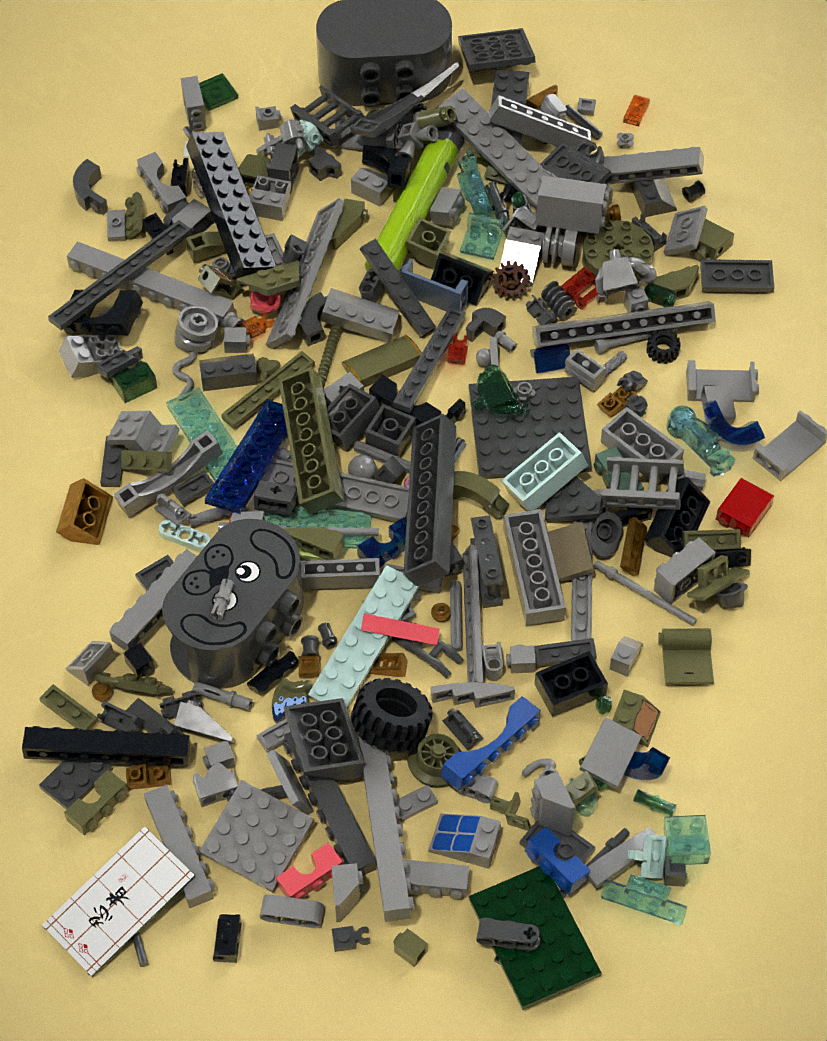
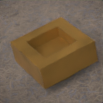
(308, 666)

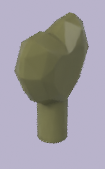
(266, 367)

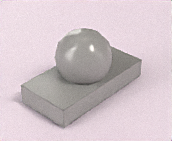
(488, 356)

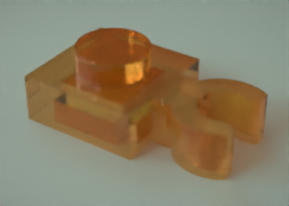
(257, 326)

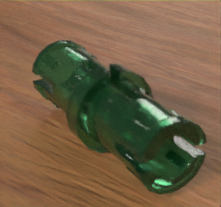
(643, 798)

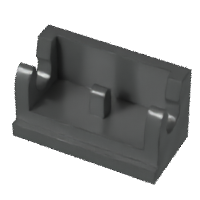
(657, 240)
(119, 718)

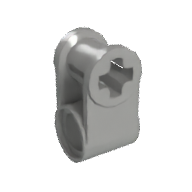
(492, 659)
(481, 788)

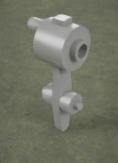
(291, 134)

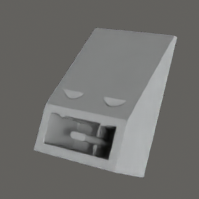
(85, 351)

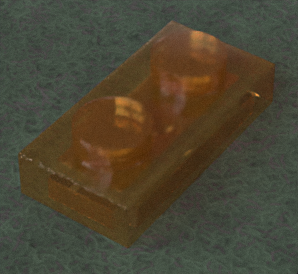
(636, 110)

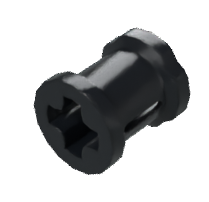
(693, 191)

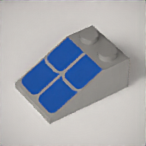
(525, 248)
(466, 838)

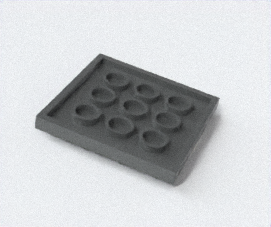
(496, 49)

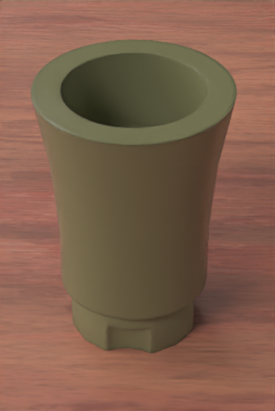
(439, 117)

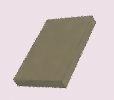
(571, 551)

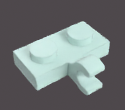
(651, 856)

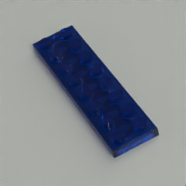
(250, 460)

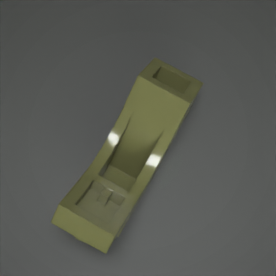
(480, 490)

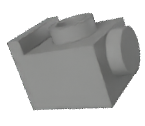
(267, 117)

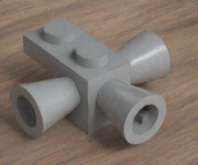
(414, 138)

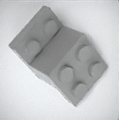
(142, 432)

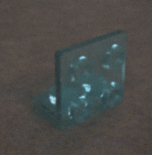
(482, 236)

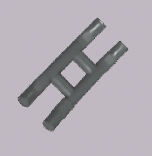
(431, 657)

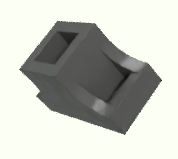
(324, 165)

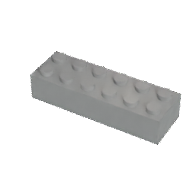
(533, 567)

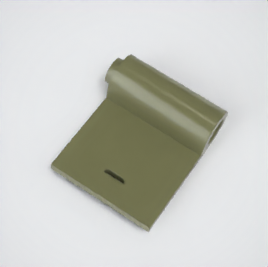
(687, 656)

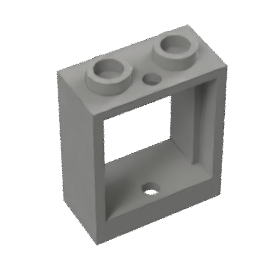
(193, 103)

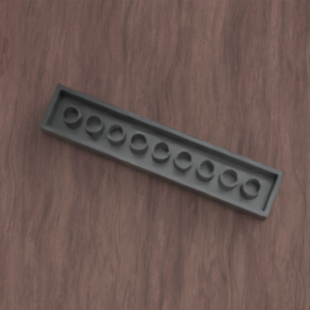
(430, 501)

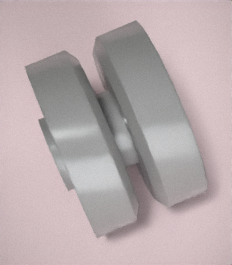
(196, 329)

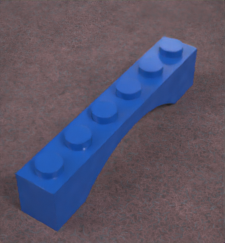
(464, 766)

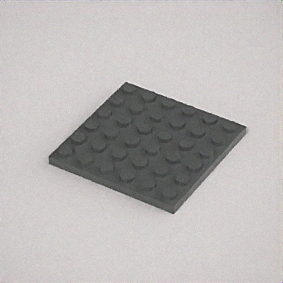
(509, 440)

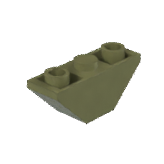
(678, 282)

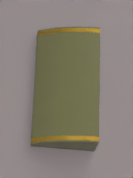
(383, 360)

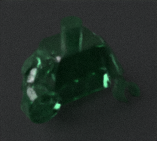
(497, 393)

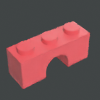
(299, 885)

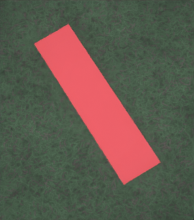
(400, 629)

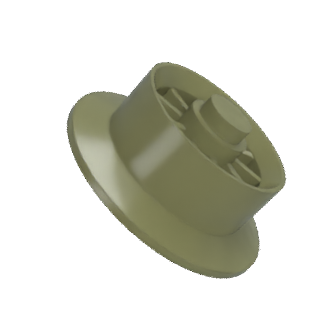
(428, 758)

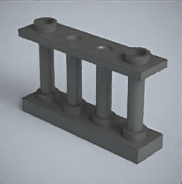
(329, 135)
(488, 562)

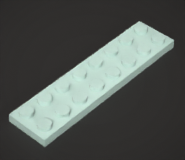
(361, 648)

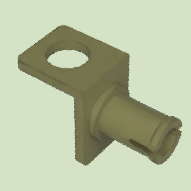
(510, 808)

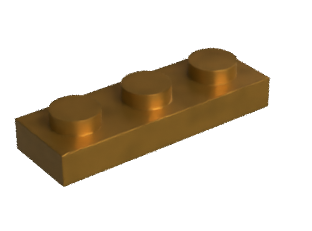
(633, 546)

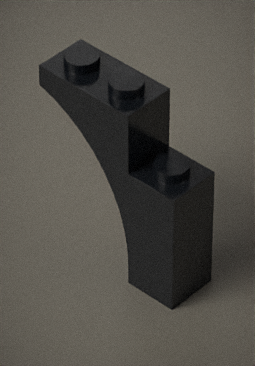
(386, 159)

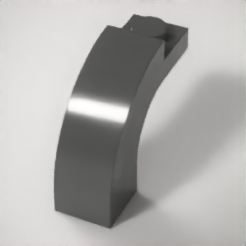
(83, 180)
(310, 327)

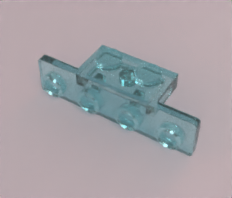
(645, 897)

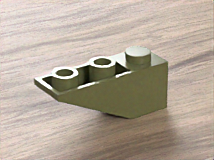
(204, 245)

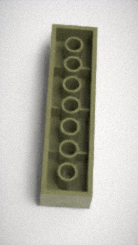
(310, 440)

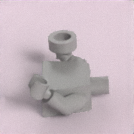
(619, 274)

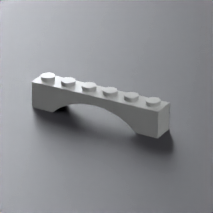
(142, 493)

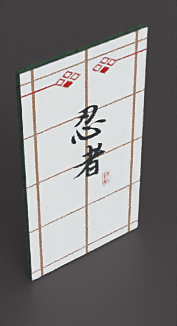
(118, 901)

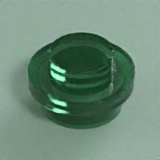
(603, 704)

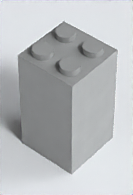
(571, 204)

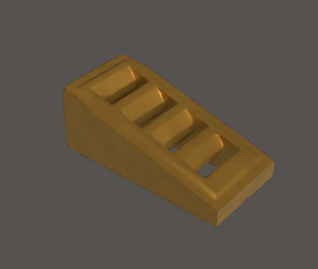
(536, 100)
(393, 670)

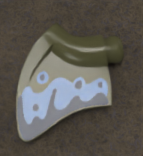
(288, 694)

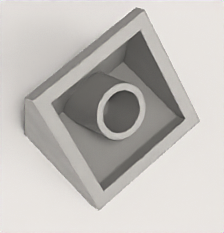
(91, 660)

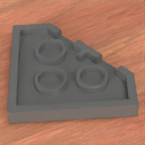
(573, 502)

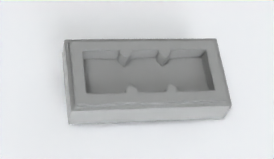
(116, 225)

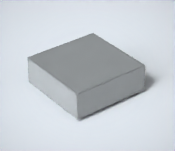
(586, 106)

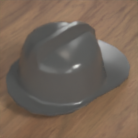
(606, 534)
(732, 596)

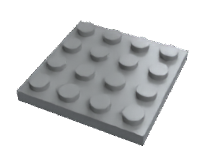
(256, 836)

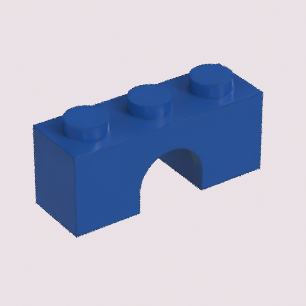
(566, 874)

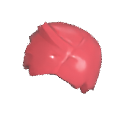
(264, 304)

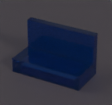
(550, 357)

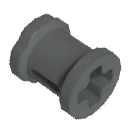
(309, 645)

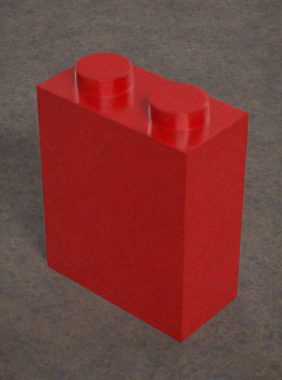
(744, 507)

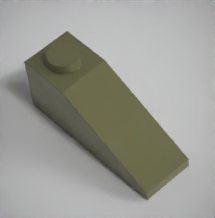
(349, 221)
(318, 541)

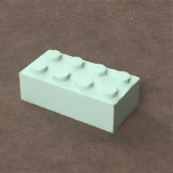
(544, 472)

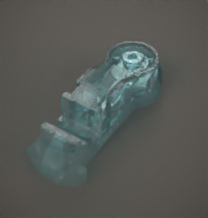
(473, 185)
(699, 437)

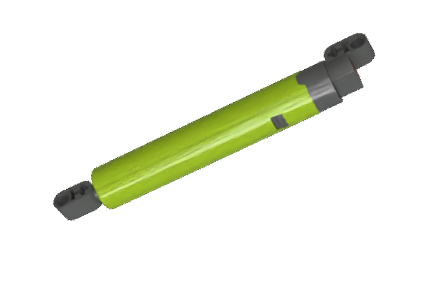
(414, 203)

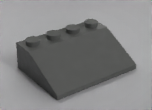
(325, 739)

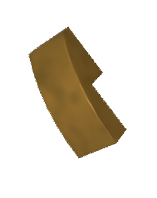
(615, 402)
(148, 777)

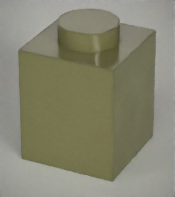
(410, 947)

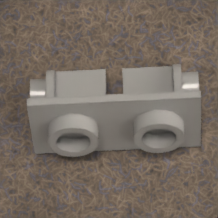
(171, 509)

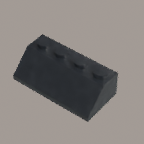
(667, 526)

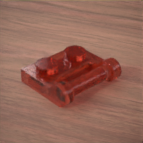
(578, 284)

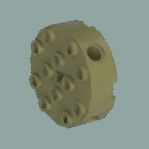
(620, 235)

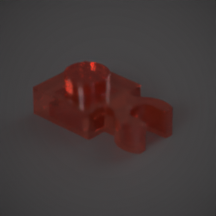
(458, 351)

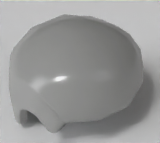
(362, 466)

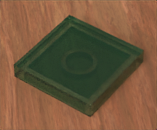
(217, 91)

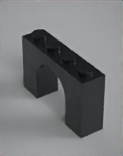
(114, 322)

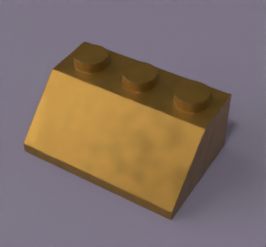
(84, 513)

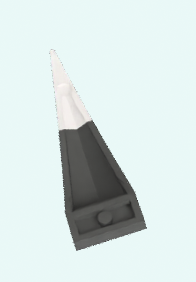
(383, 119)

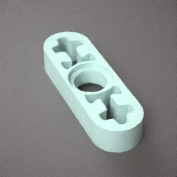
(179, 529)

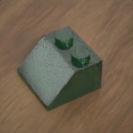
(134, 381)

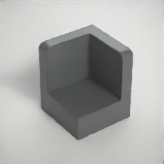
(389, 471)
(674, 873)

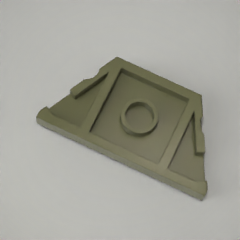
(272, 280)

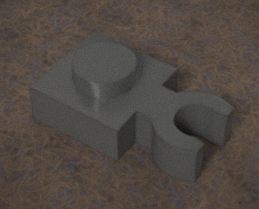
(632, 380)
(345, 938)

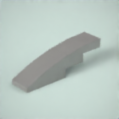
(480, 693)
(616, 861)

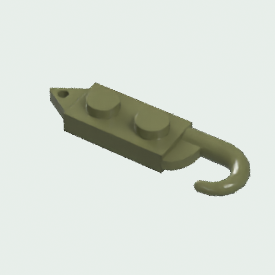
(132, 682)

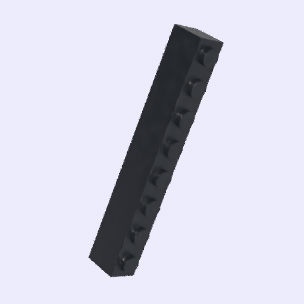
(106, 746)

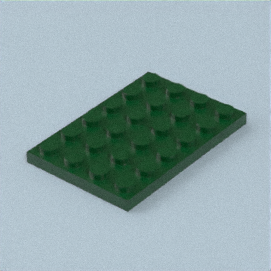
(563, 954)

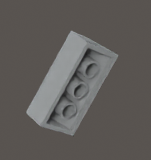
(359, 315)

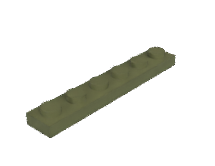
(266, 390)

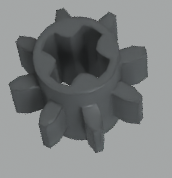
(637, 404)

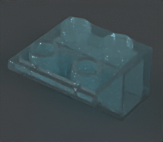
(687, 839)

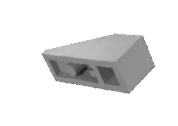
(195, 719)

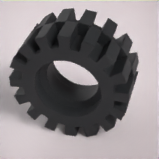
(663, 354)

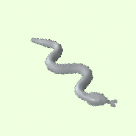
(181, 363)

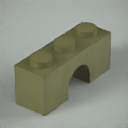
(87, 815)

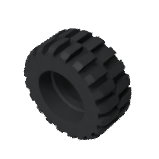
(391, 715)

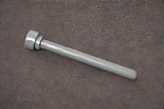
(602, 345)

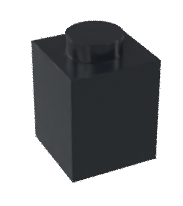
(139, 661)

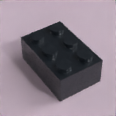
(570, 683)

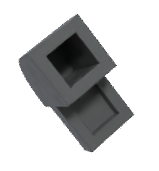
(487, 321)

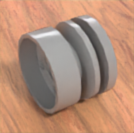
(560, 246)

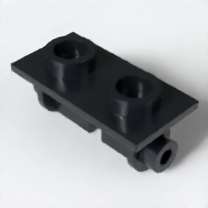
(736, 557)

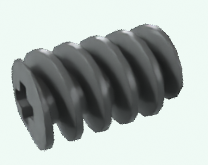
(558, 301)

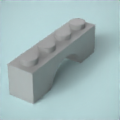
(152, 170)

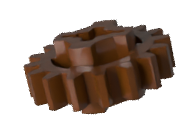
(512, 287)

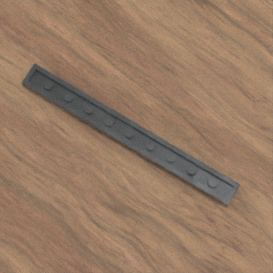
(119, 275)

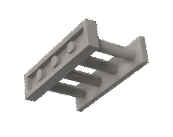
(648, 498)

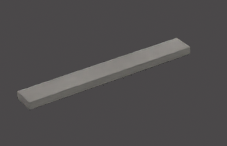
(582, 597)
(472, 615)

